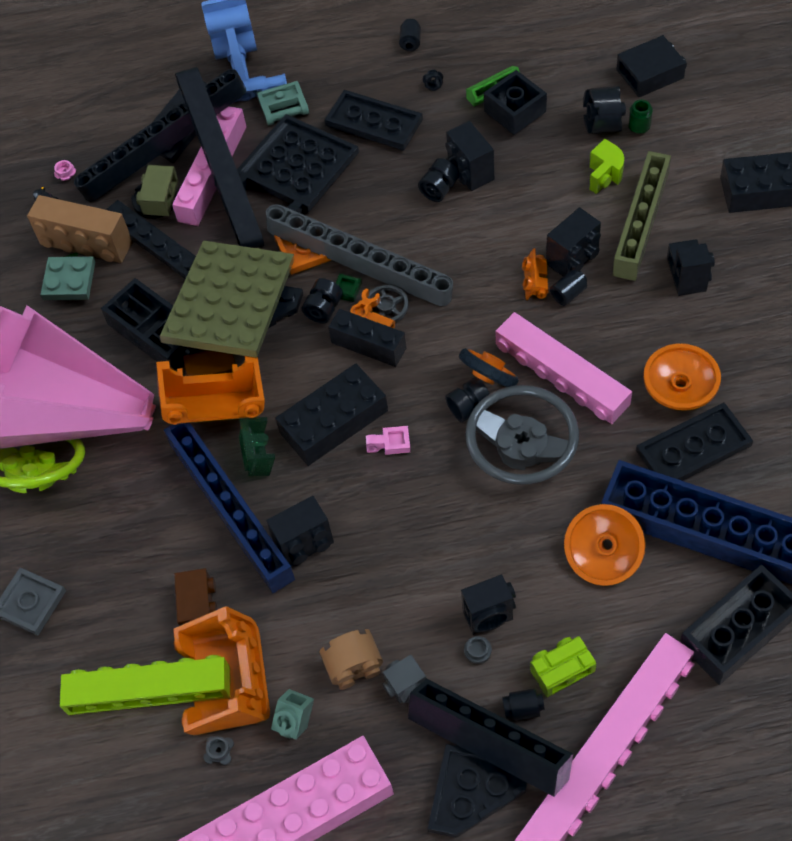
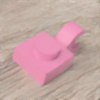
(394, 441)

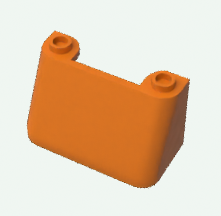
(211, 395)
(239, 642)

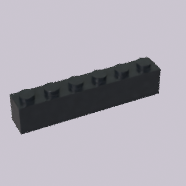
(490, 737)

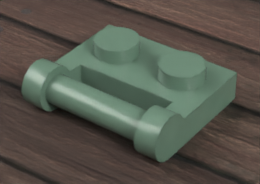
(282, 97)

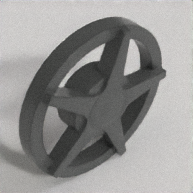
(388, 304)

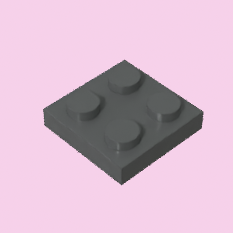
(30, 601)

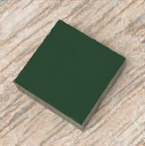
(350, 286)

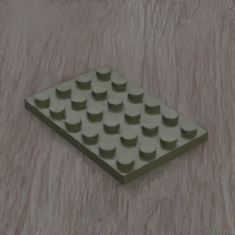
(228, 299)

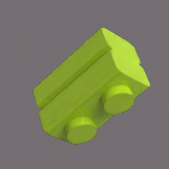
(562, 665)

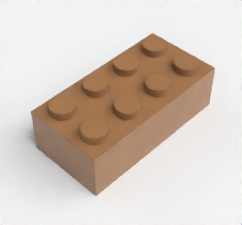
(80, 229)

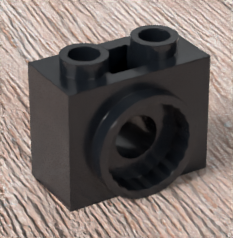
(488, 604)

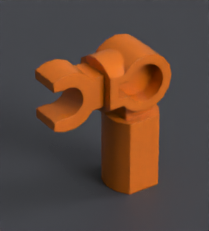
(364, 309)

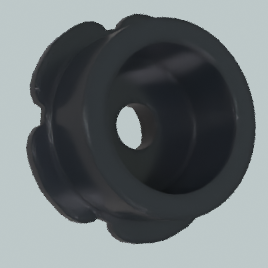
(433, 84)

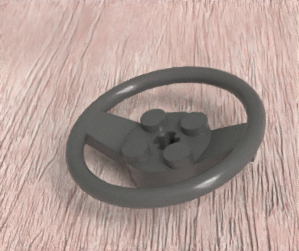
(506, 434)

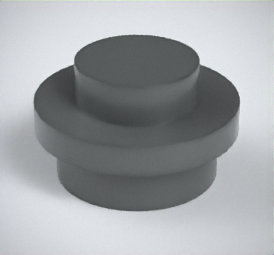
(477, 649)

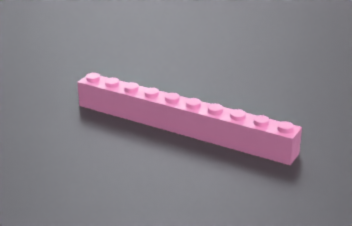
(611, 742)

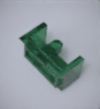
(252, 446)

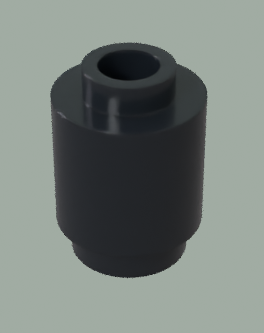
(410, 35)
(523, 704)

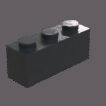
(367, 337)

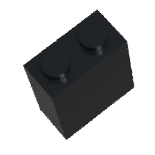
(651, 66)

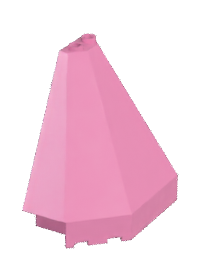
(60, 387)

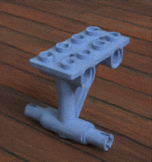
(232, 38)

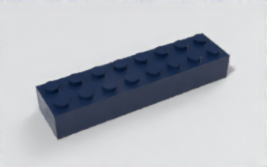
(704, 520)

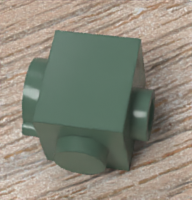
(292, 714)

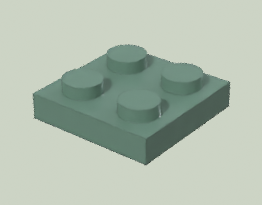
(68, 278)

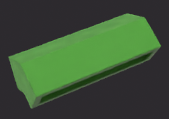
(473, 91)

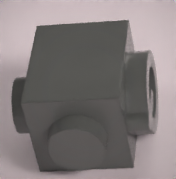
(402, 678)

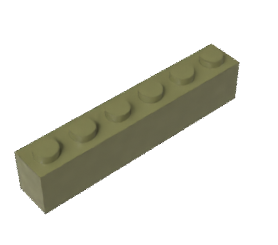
(641, 216)

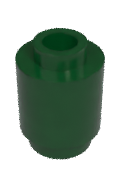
(640, 116)

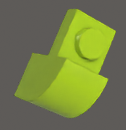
(608, 165)

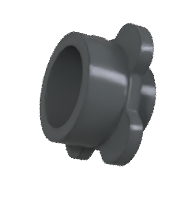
(213, 744)

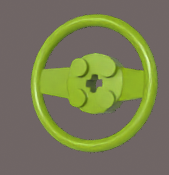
(36, 468)

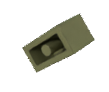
(157, 190)

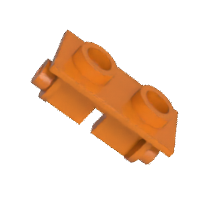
(533, 267)

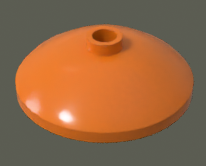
(684, 366)
(586, 547)

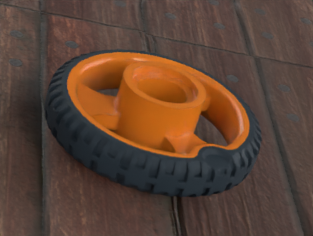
(488, 367)

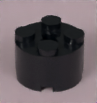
(603, 110)

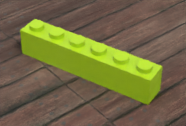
(145, 685)

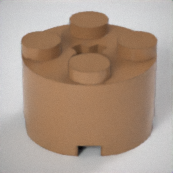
(351, 658)

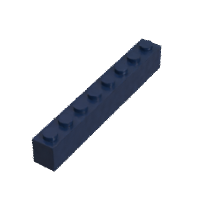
(230, 506)

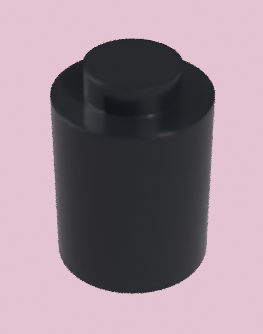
(568, 287)

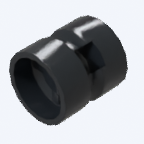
(438, 180)
(322, 300)
(463, 401)

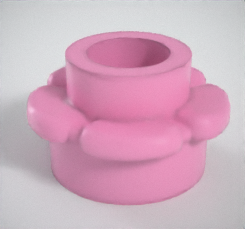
(64, 170)

